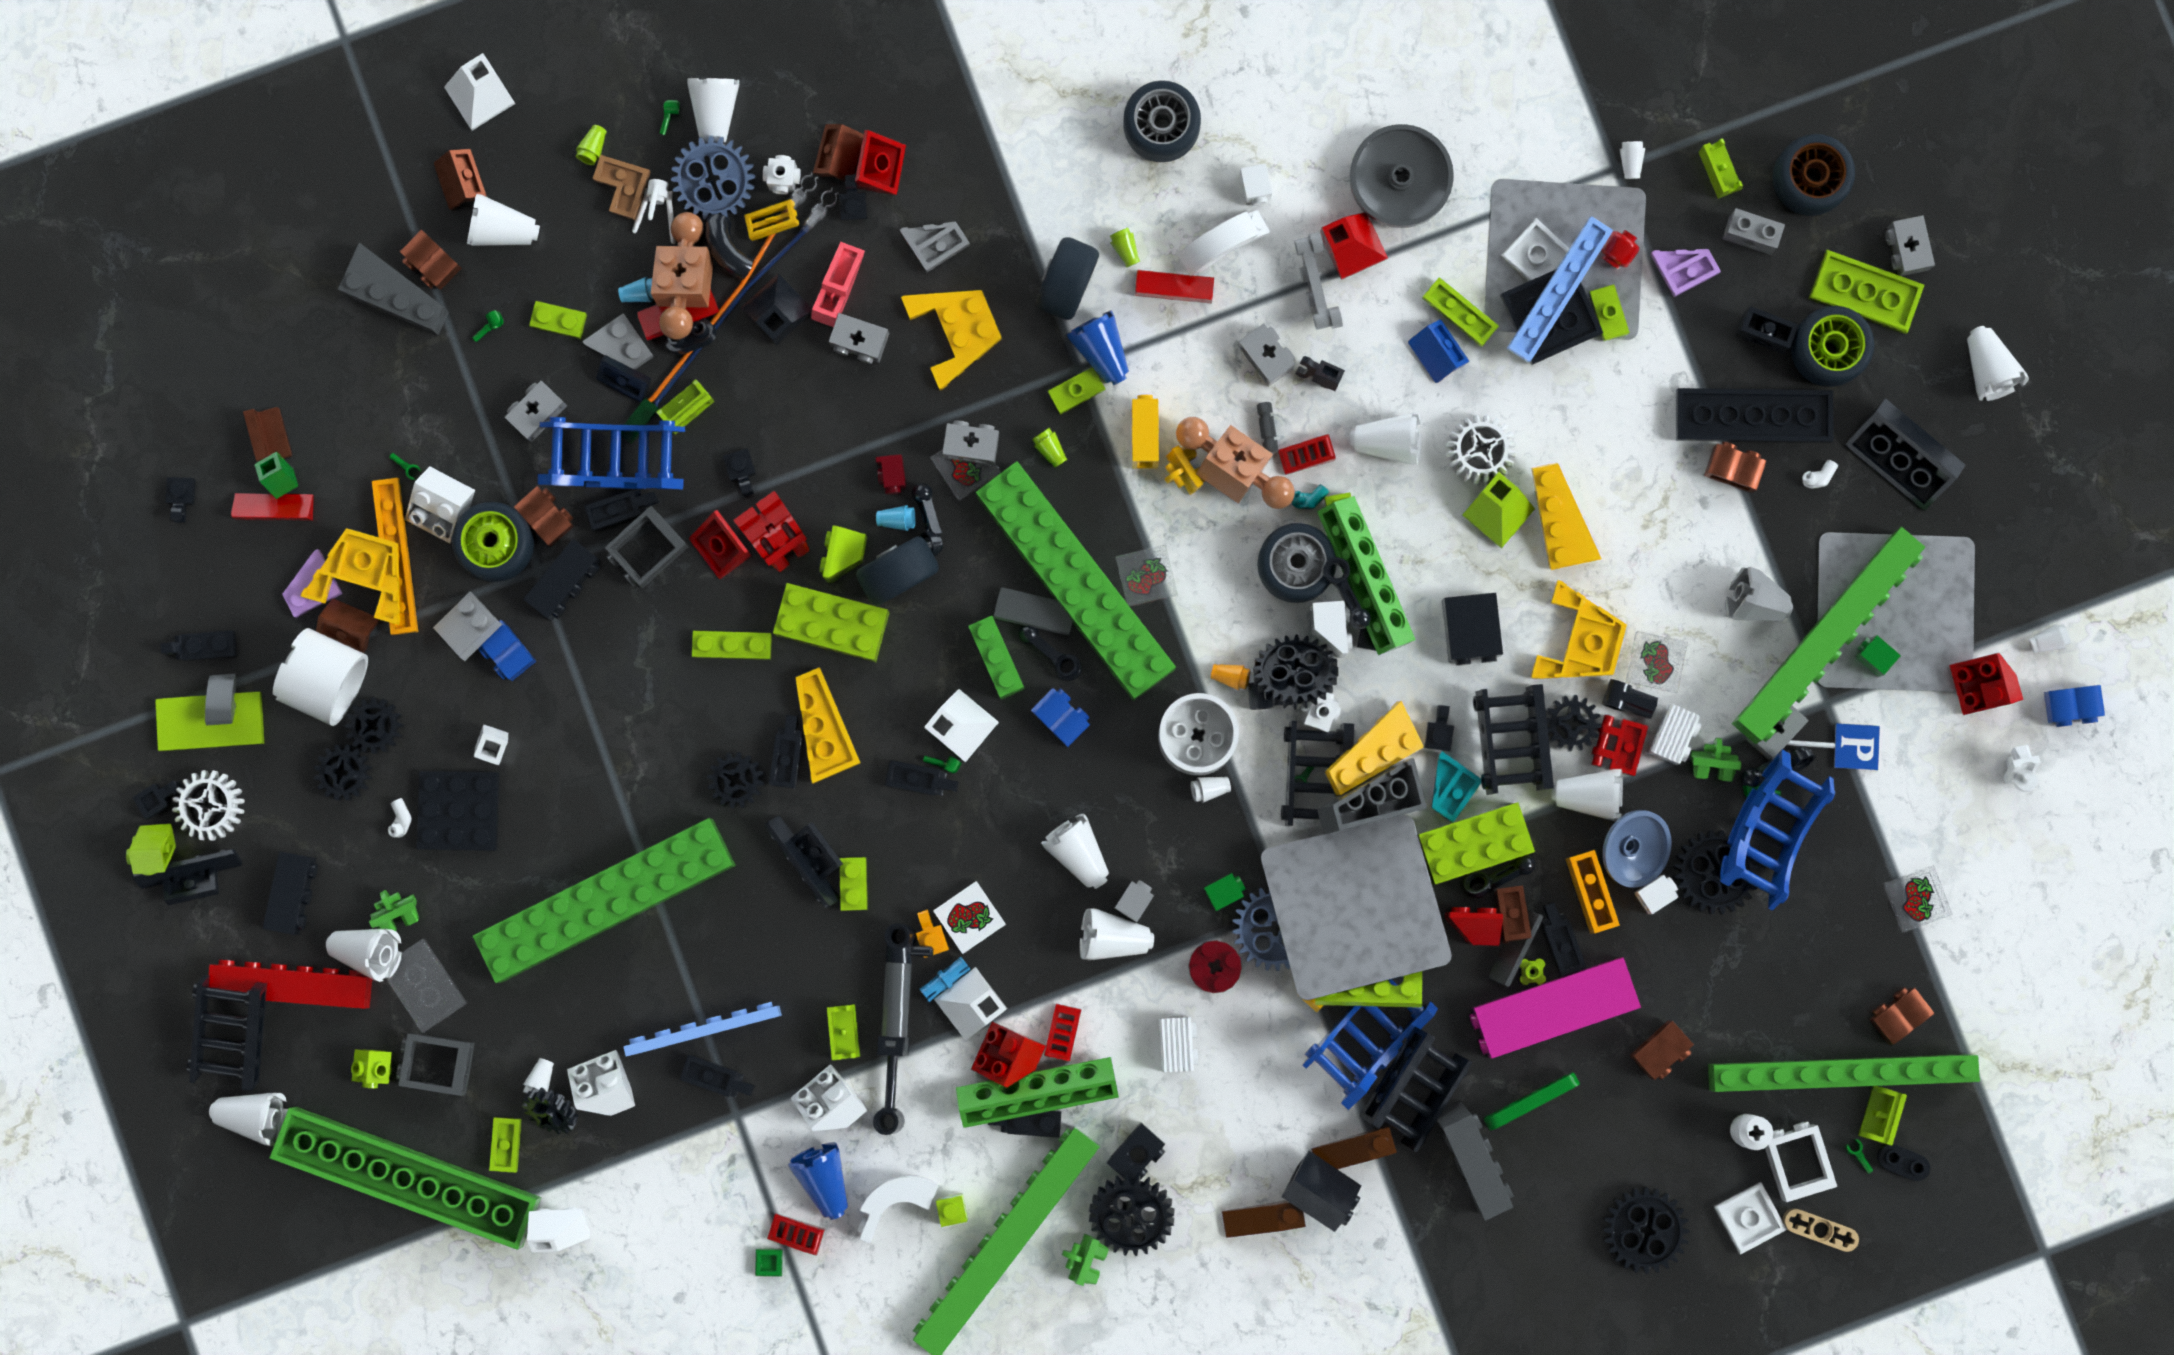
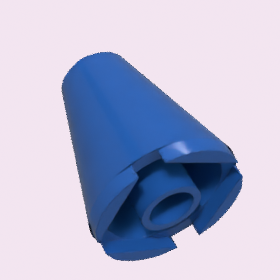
(1102, 347)
(822, 1178)

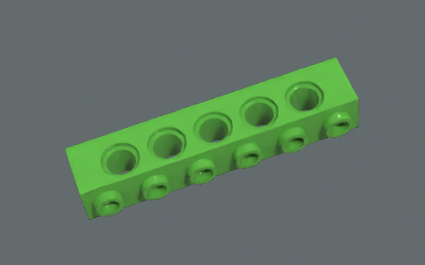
(1367, 575)
(1037, 1092)

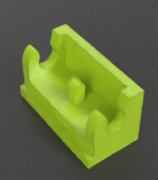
(1720, 168)
(686, 405)
(843, 1032)
(1882, 1115)

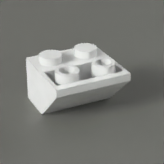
(438, 503)
(1329, 626)

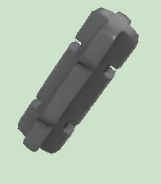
(1267, 426)

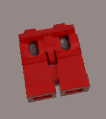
(773, 529)

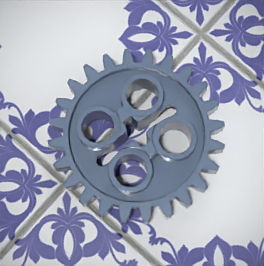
(690, 184)
(1276, 952)

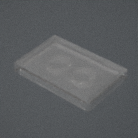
(425, 987)

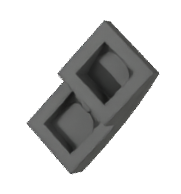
(220, 699)

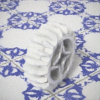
(1476, 438)
(207, 815)

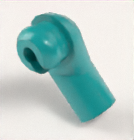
(1309, 500)

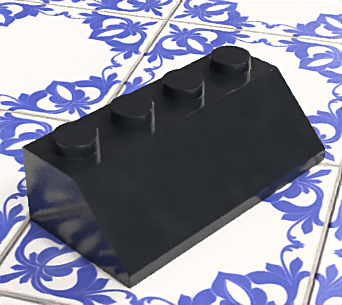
(1905, 454)

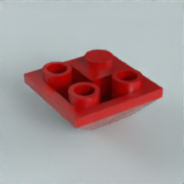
(1352, 244)
(1985, 683)
(1478, 927)
(1007, 1055)

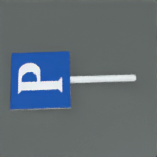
(1854, 746)

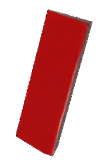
(1174, 286)
(650, 317)
(269, 508)

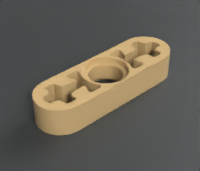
(1836, 1243)

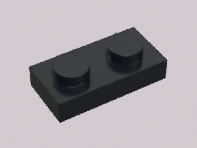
(623, 378)

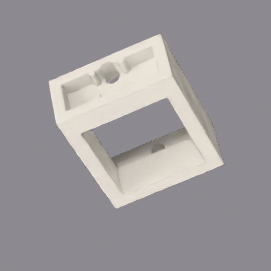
(1809, 1187)

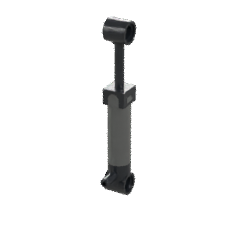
(895, 1016)

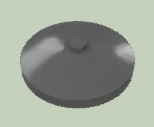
(1401, 176)

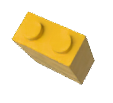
(1145, 432)

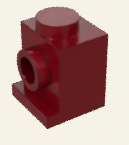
(892, 473)

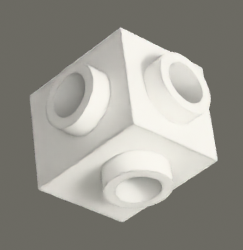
(785, 182)
(1321, 718)

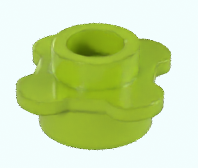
(1537, 977)

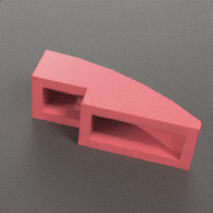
(837, 284)

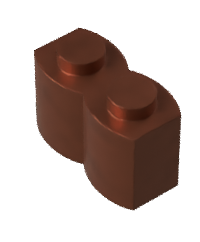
(430, 260)
(1735, 467)
(544, 516)
(1901, 1015)

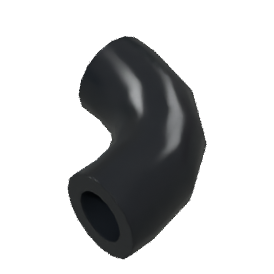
(723, 248)

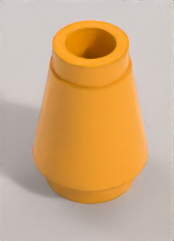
(1231, 675)

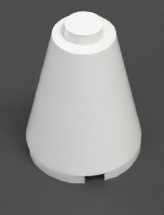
(713, 105)
(499, 225)
(1993, 365)
(1390, 438)
(1591, 794)
(1078, 851)
(1112, 936)
(367, 951)
(251, 1116)

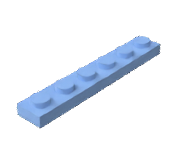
(1559, 289)
(712, 1026)

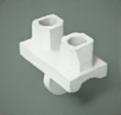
(2022, 769)

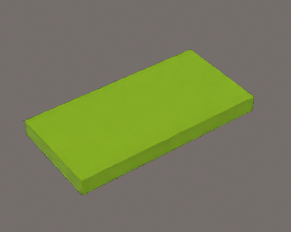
(1866, 290)
(183, 723)

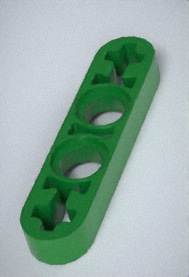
(1531, 1101)

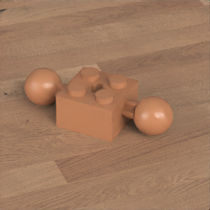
(682, 276)
(1234, 463)

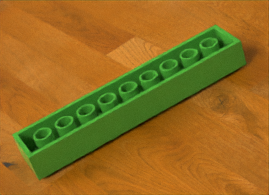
(1075, 581)
(603, 900)
(405, 1177)

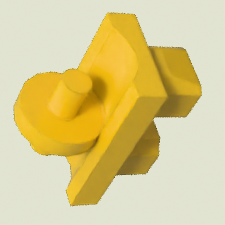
(1181, 470)

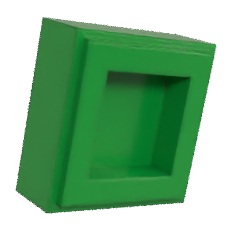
(769, 1262)

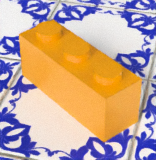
(1592, 892)

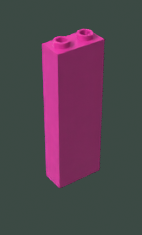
(1554, 1008)

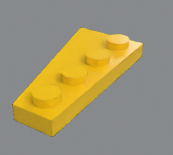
(1562, 523)
(824, 730)
(1378, 749)

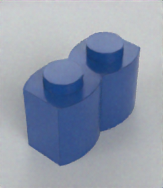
(507, 653)
(2074, 704)
(1060, 716)

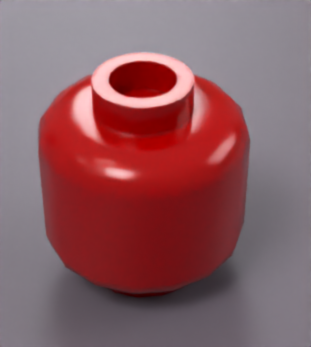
(1620, 249)

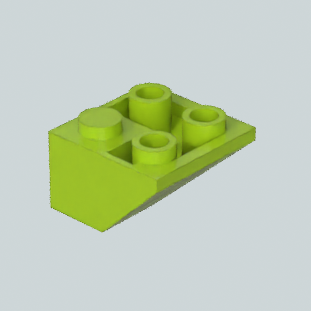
(1499, 510)
(844, 552)

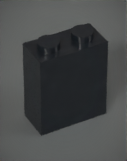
(1472, 628)
(1322, 1191)

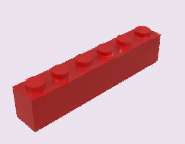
(295, 986)

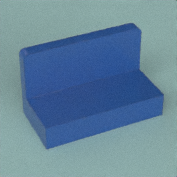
(1438, 351)

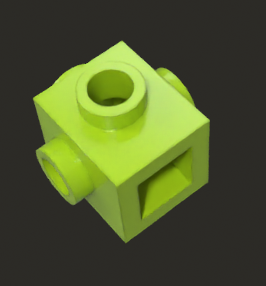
(371, 1067)

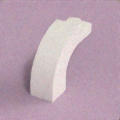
(1222, 240)
(899, 1189)

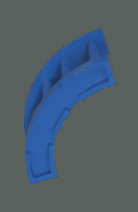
(614, 477)
(1749, 818)
(1381, 1057)

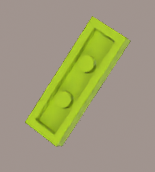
(1460, 312)
(731, 645)

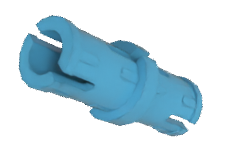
(944, 979)

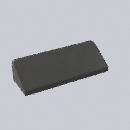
(1032, 611)
(1513, 954)

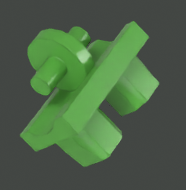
(1713, 758)
(405, 908)
(1081, 1258)

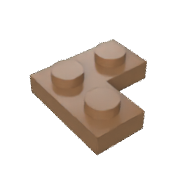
(629, 184)

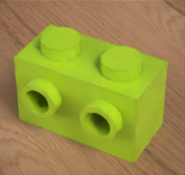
(151, 849)

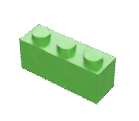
(996, 657)

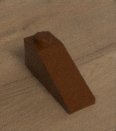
(1357, 1148)
(1262, 1219)

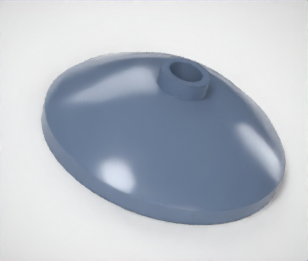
(1646, 850)

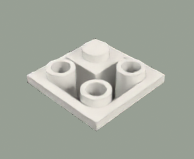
(478, 92)
(961, 725)
(970, 1003)
(601, 1085)
(828, 1102)
(556, 1229)

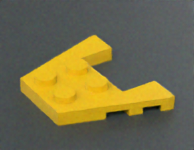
(966, 325)
(364, 562)
(1592, 642)

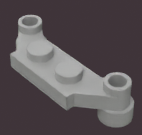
(1323, 316)

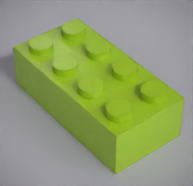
(831, 622)
(1475, 843)

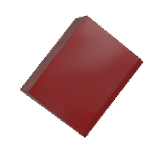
(879, 164)
(719, 545)

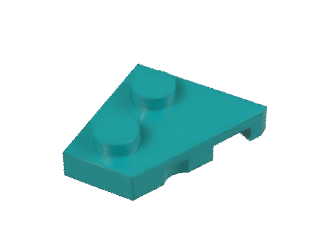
(1452, 787)

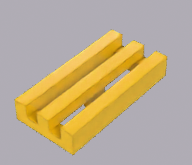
(792, 222)

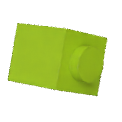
(952, 1210)

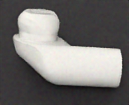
(1820, 478)
(402, 820)

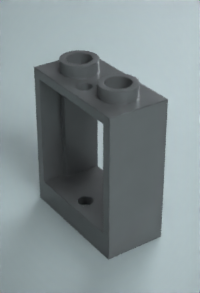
(618, 542)
(462, 1066)

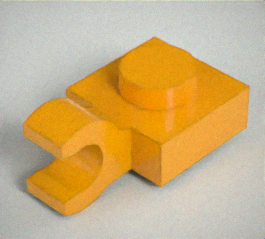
(931, 935)

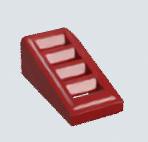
(1330, 455)
(1051, 1040)
(815, 1246)

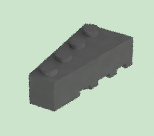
(385, 289)
(1378, 798)
(1474, 1160)

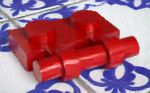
(1627, 746)

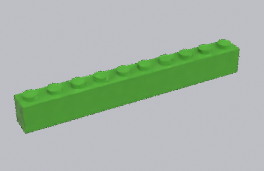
(1828, 636)
(1843, 1072)
(1006, 1242)

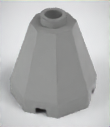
(1757, 598)

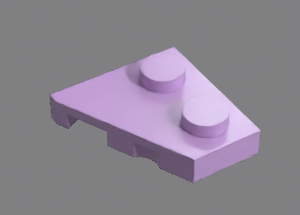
(1685, 268)
(292, 594)

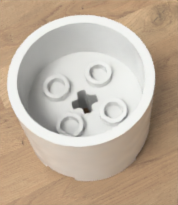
(320, 677)
(1204, 714)

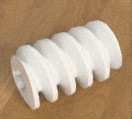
(1758, 1139)

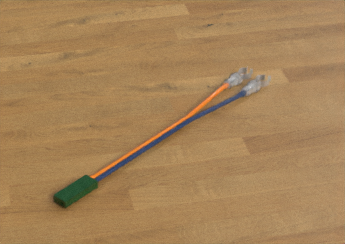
(647, 409)

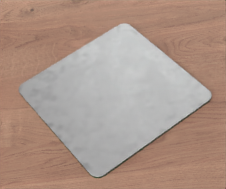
(1564, 212)
(1922, 620)
(1355, 907)

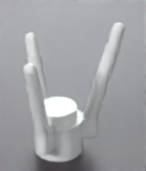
(656, 194)

